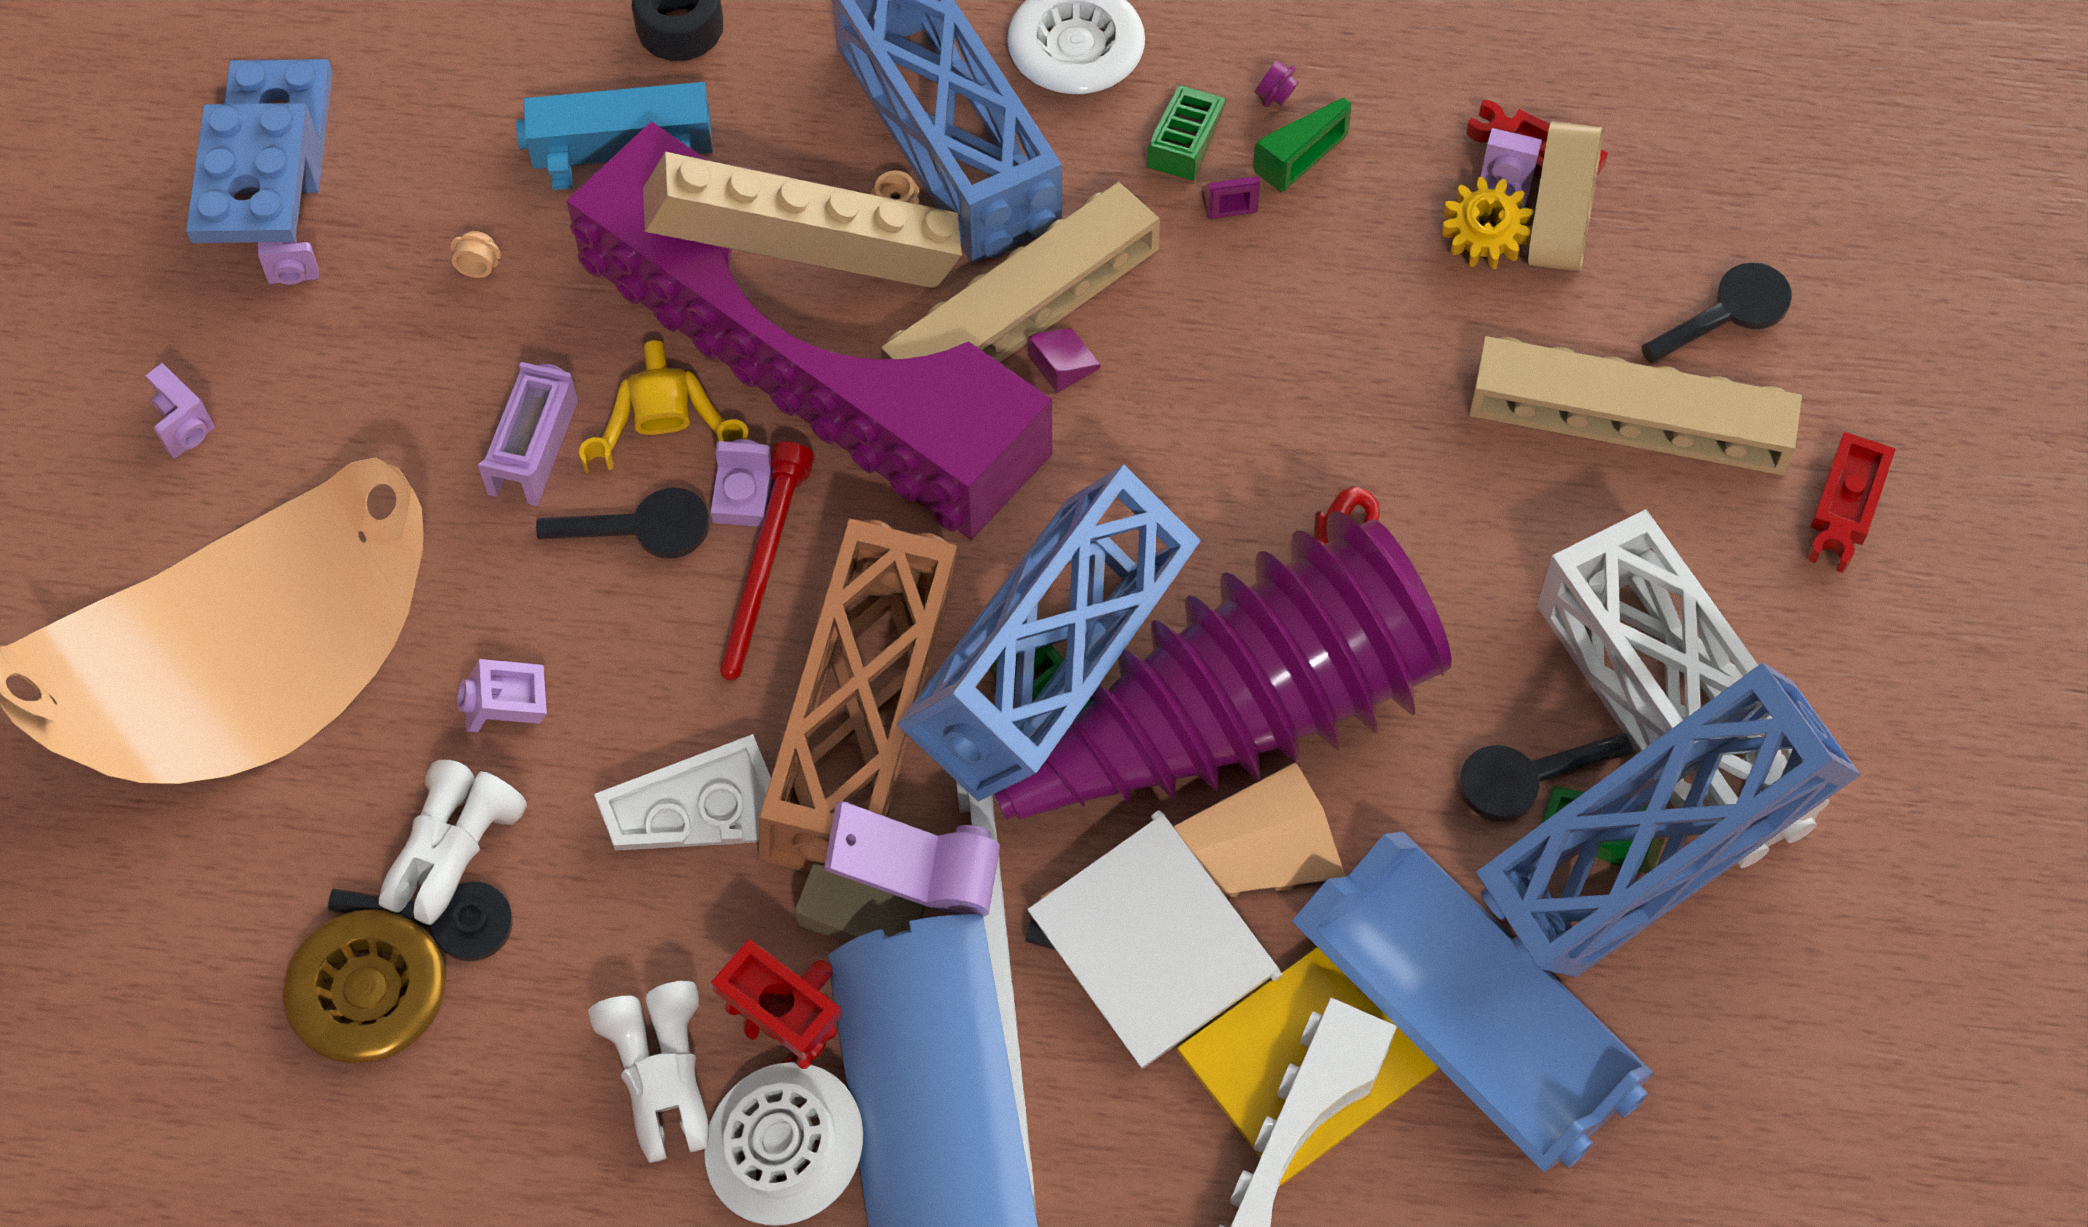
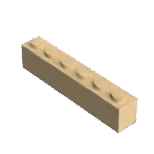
(800, 221)
(1038, 281)
(1636, 405)

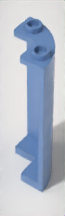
(1473, 1002)
(931, 1078)

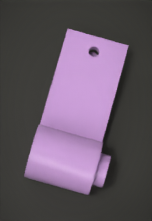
(940, 871)

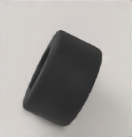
(678, 36)

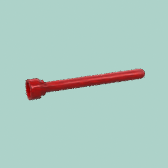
(790, 467)

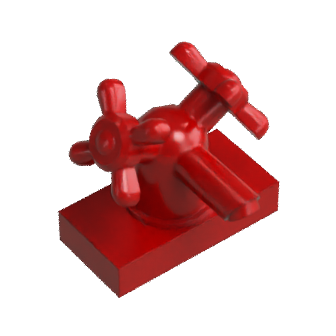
(779, 1001)

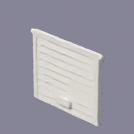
(1153, 940)

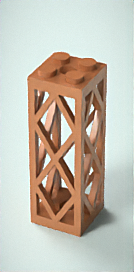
(900, 571)

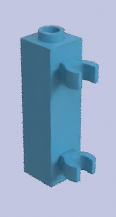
(600, 123)

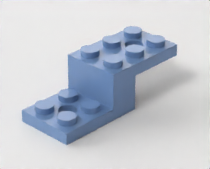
(260, 151)

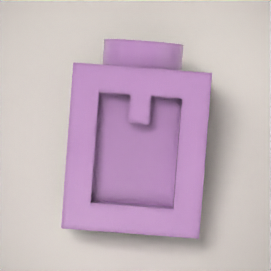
(1510, 158)
(288, 262)
(184, 414)
(741, 483)
(502, 693)

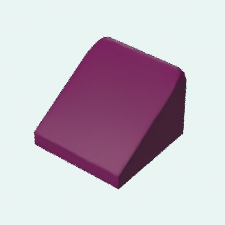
(1231, 197)
(1061, 357)

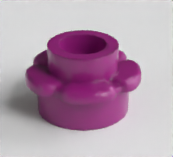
(1277, 84)

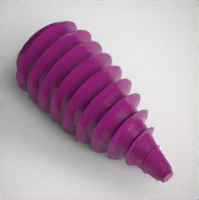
(1254, 673)

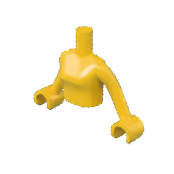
(659, 407)

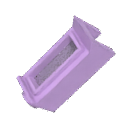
(530, 430)

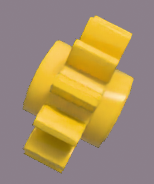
(1487, 206)

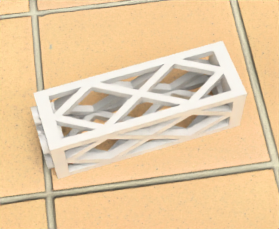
(1584, 590)

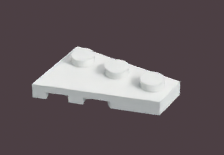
(691, 802)

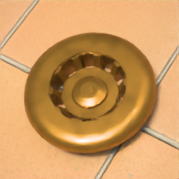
(366, 988)

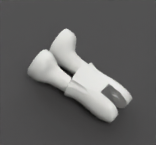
(440, 851)
(658, 1080)

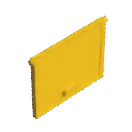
(1252, 1045)

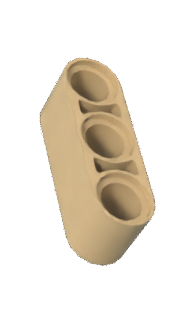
(1565, 196)

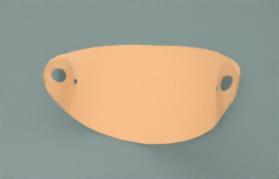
(232, 646)

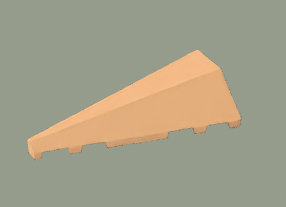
(1264, 837)

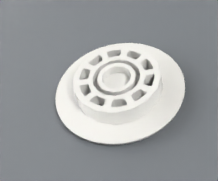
(1075, 51)
(778, 1138)

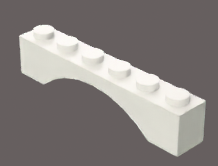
(1337, 1071)

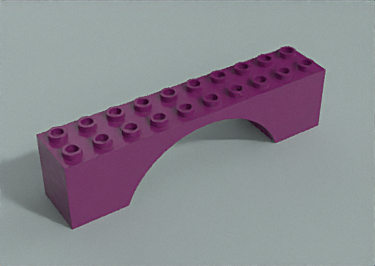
(936, 425)

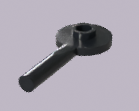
(1747, 296)
(665, 524)
(1505, 783)
(468, 929)

